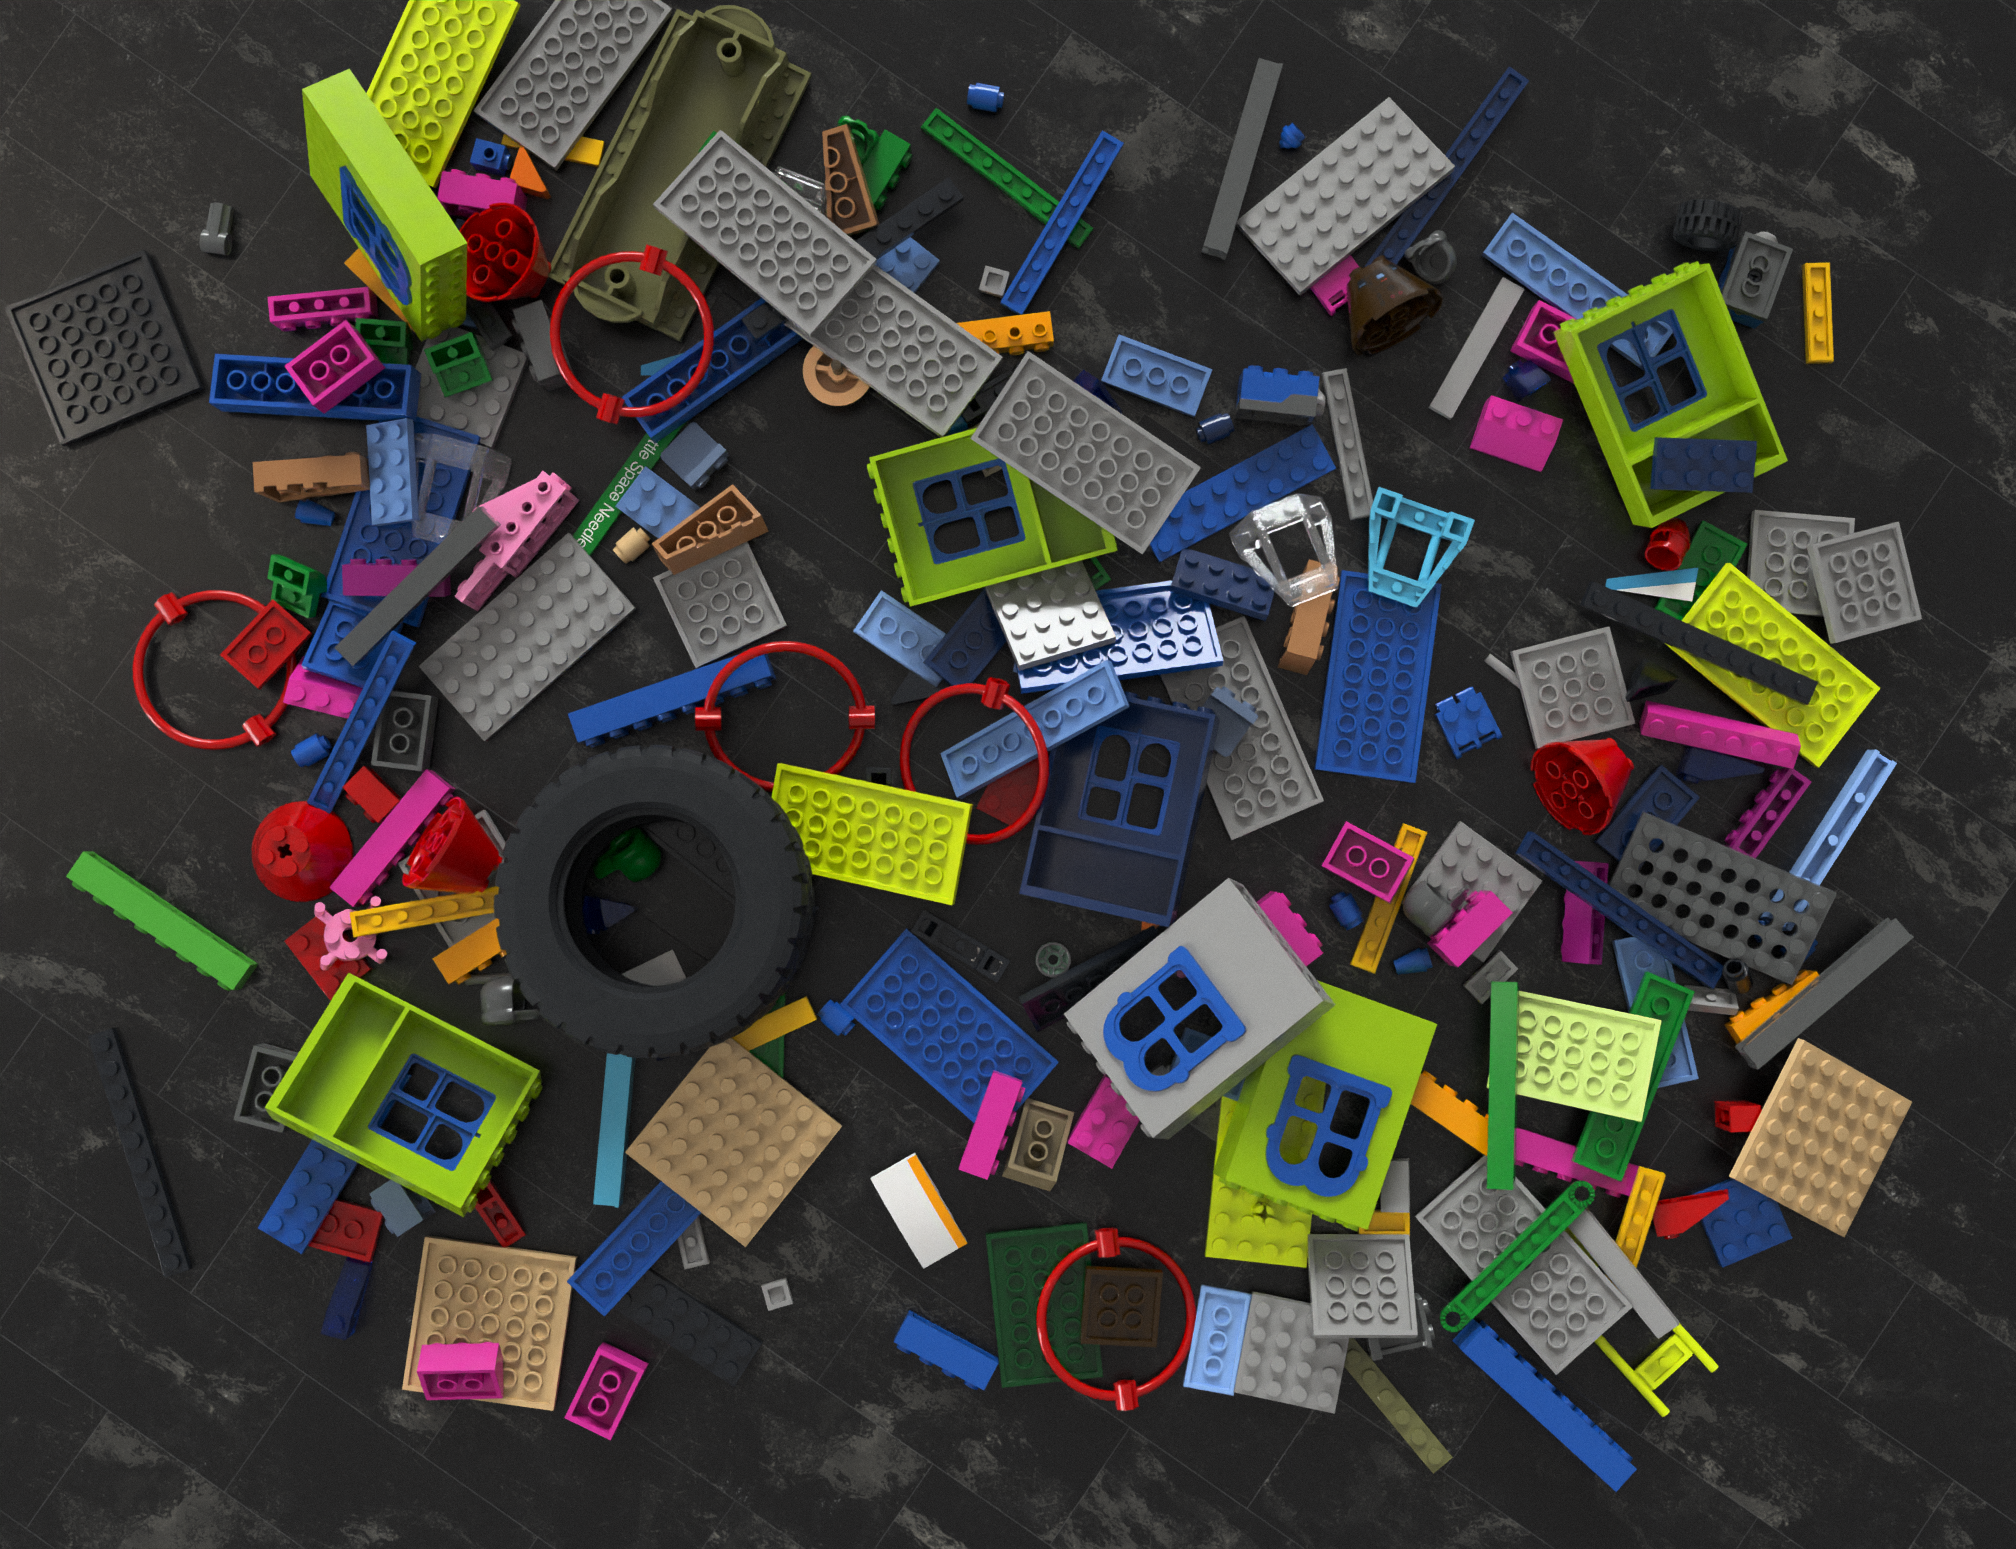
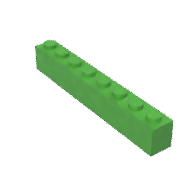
(161, 920)

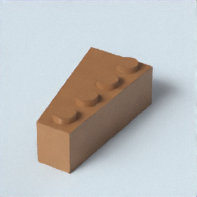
(845, 183)
(311, 477)
(710, 531)
(1307, 629)

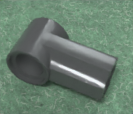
(217, 235)

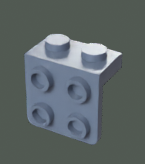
(694, 456)
(1233, 716)

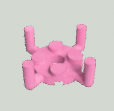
(337, 946)

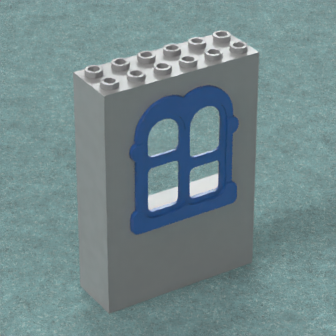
(1244, 977)

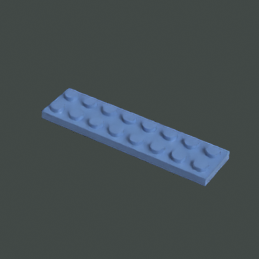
(1562, 279)
(1059, 715)

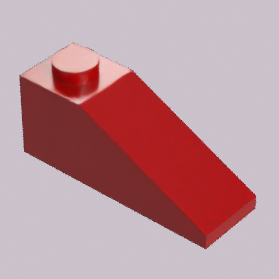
(1681, 1213)
(498, 1215)

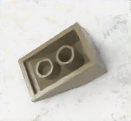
(1038, 1144)

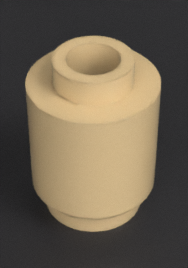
(632, 545)

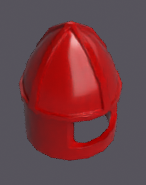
(1668, 545)

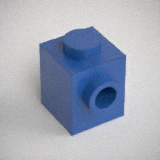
(491, 157)

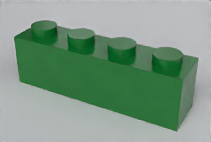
(884, 166)

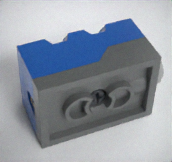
(1753, 277)
(1278, 396)

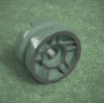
(1058, 968)

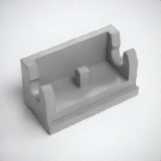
(1396, 1187)

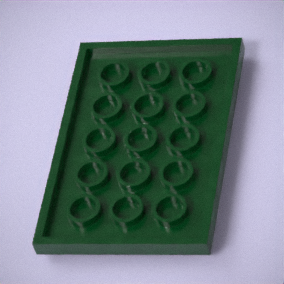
(1018, 1271)

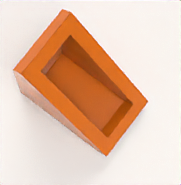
(527, 176)

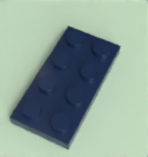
(1703, 464)
(1222, 584)
(968, 644)
(1660, 796)

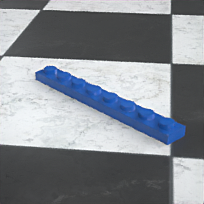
(1062, 223)
(361, 721)

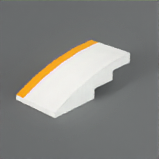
(918, 1210)

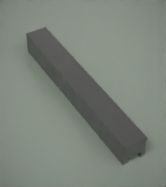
(1242, 158)
(417, 586)
(1823, 992)

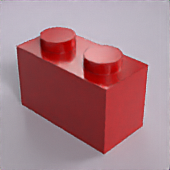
(371, 794)
(1736, 1115)

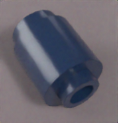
(1214, 428)

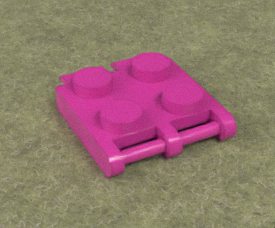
(1334, 284)

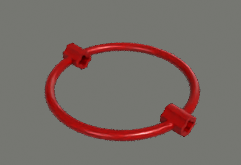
(652, 261)
(172, 611)
(994, 696)
(859, 716)
(1125, 1391)

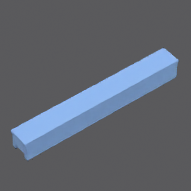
(1838, 824)

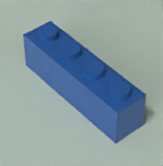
(946, 1350)

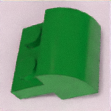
(387, 339)
(459, 364)
(296, 585)

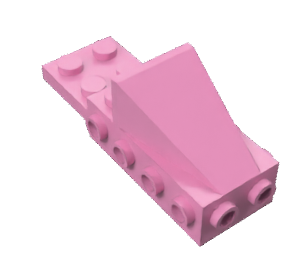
(520, 518)

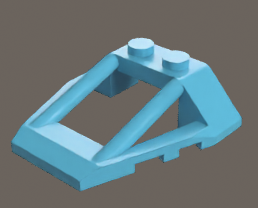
(1421, 518)

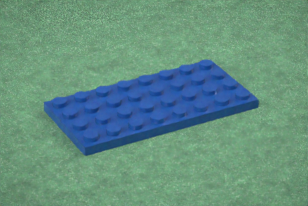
(396, 541)
(1153, 633)
(1376, 683)
(944, 1026)

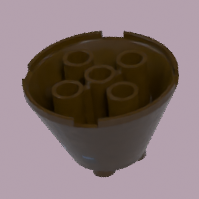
(1387, 305)

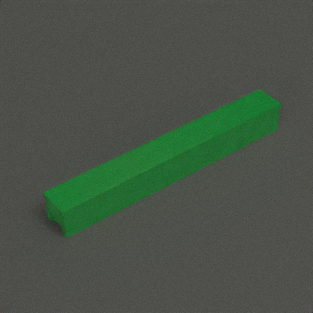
(1503, 1085)

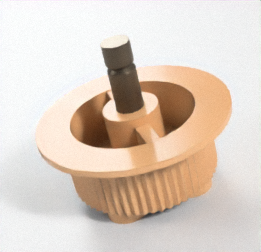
(831, 381)

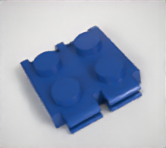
(1466, 721)

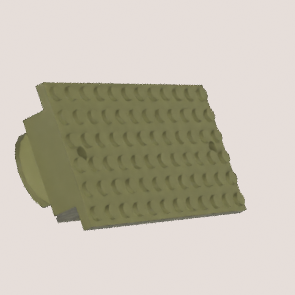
(703, 78)

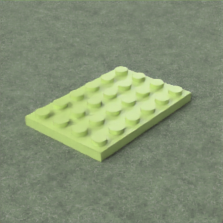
(1585, 1055)

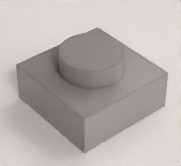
(994, 281)
(777, 1294)

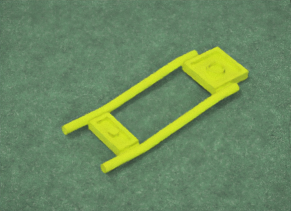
(1660, 1363)

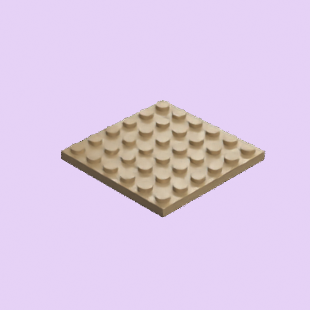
(1820, 1138)
(733, 1139)
(500, 1297)

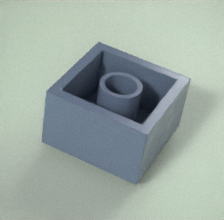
(400, 1207)

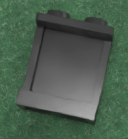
(1383, 1346)

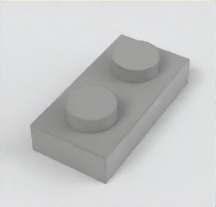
(1496, 969)
(1713, 1000)

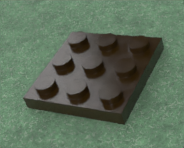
(1121, 1306)

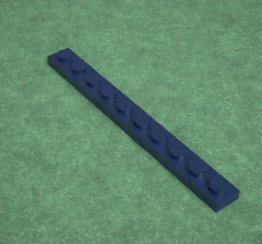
(1461, 155)
(1620, 910)

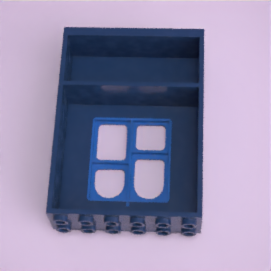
(1109, 862)

